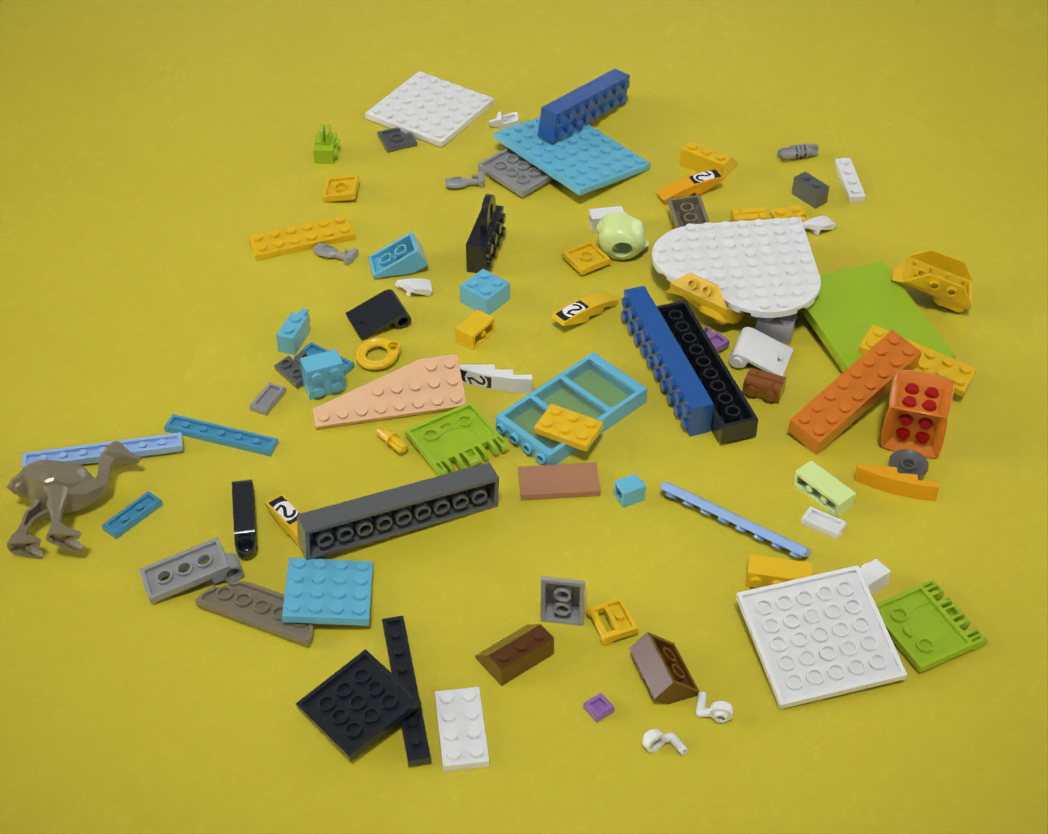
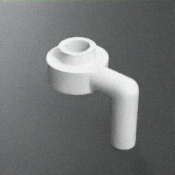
(719, 710)
(655, 739)

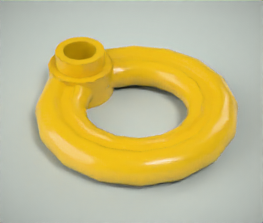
(392, 347)

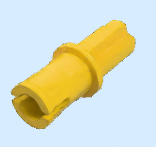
(392, 439)

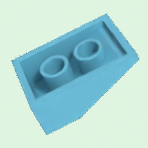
(398, 258)

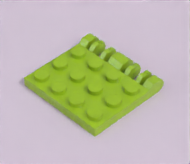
(456, 437)
(928, 629)

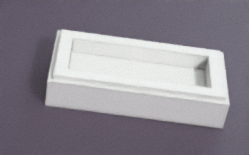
(823, 522)

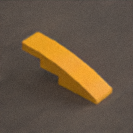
(892, 482)

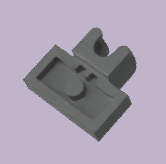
(291, 369)

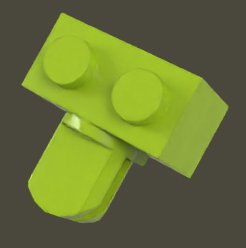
(326, 146)

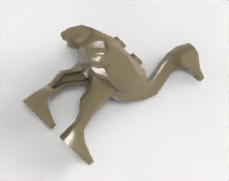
(58, 490)

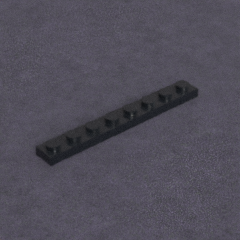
(402, 667)

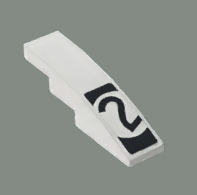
(500, 380)

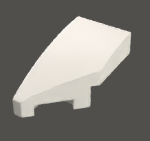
(505, 121)
(819, 223)
(415, 285)

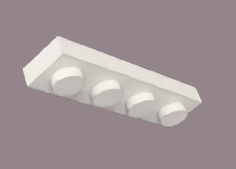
(849, 180)

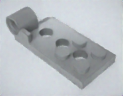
(219, 568)

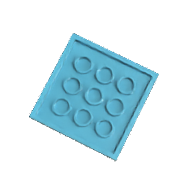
(328, 592)

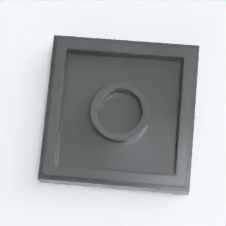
(396, 140)

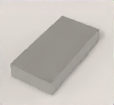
(267, 399)

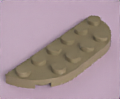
(254, 607)

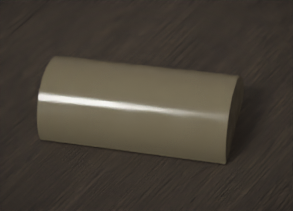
(687, 211)

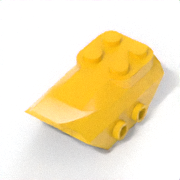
(939, 277)
(706, 297)

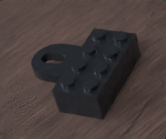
(485, 236)

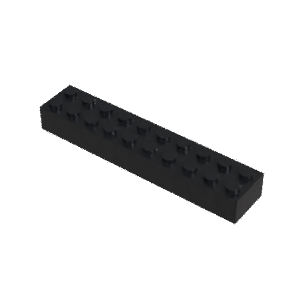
(732, 414)

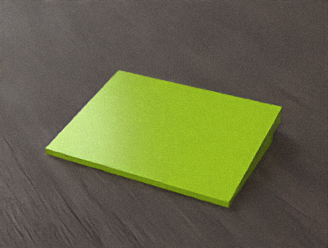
(862, 297)

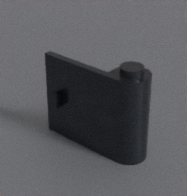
(378, 313)

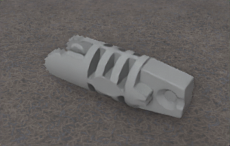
(798, 151)

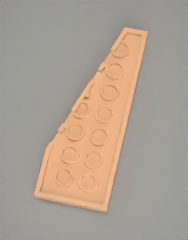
(413, 390)

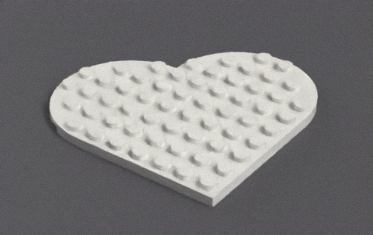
(756, 263)

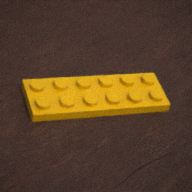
(301, 237)
(929, 361)

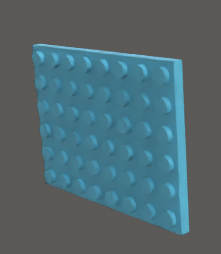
(579, 160)

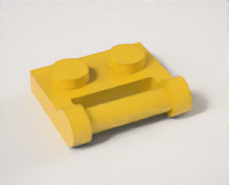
(618, 617)

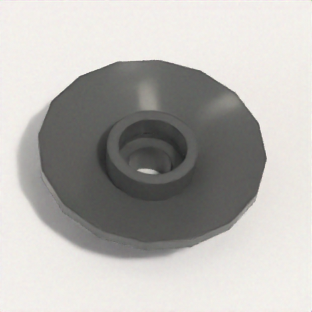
(909, 462)

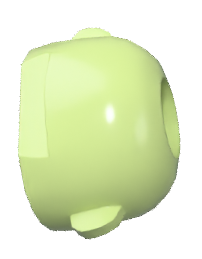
(621, 235)

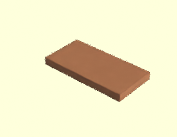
(559, 481)

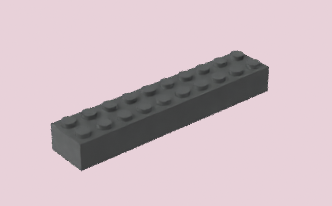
(397, 511)

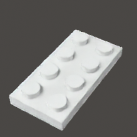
(461, 729)

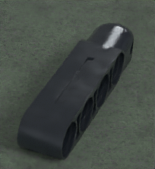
(244, 518)

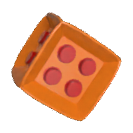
(917, 412)

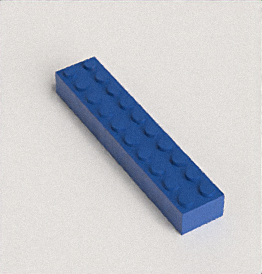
(667, 361)

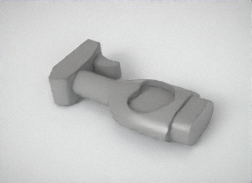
(461, 182)
(331, 252)

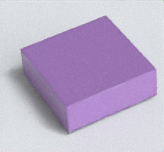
(598, 707)

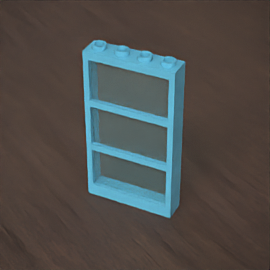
(588, 388)

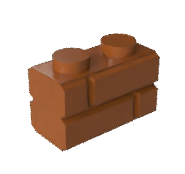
(764, 385)

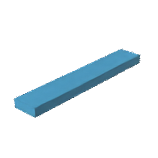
(221, 435)

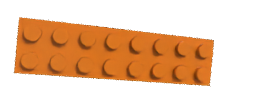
(853, 392)

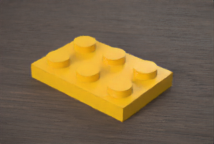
(568, 427)

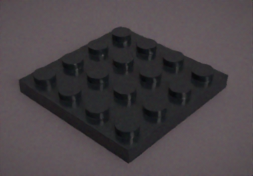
(358, 704)

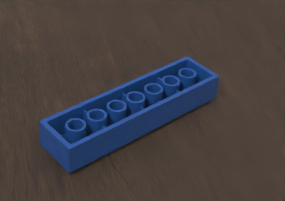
(583, 105)

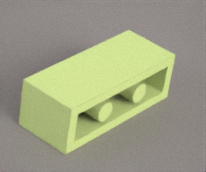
(824, 489)

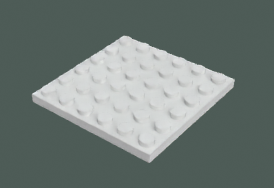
(430, 108)
(820, 637)

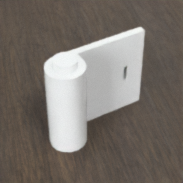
(760, 351)

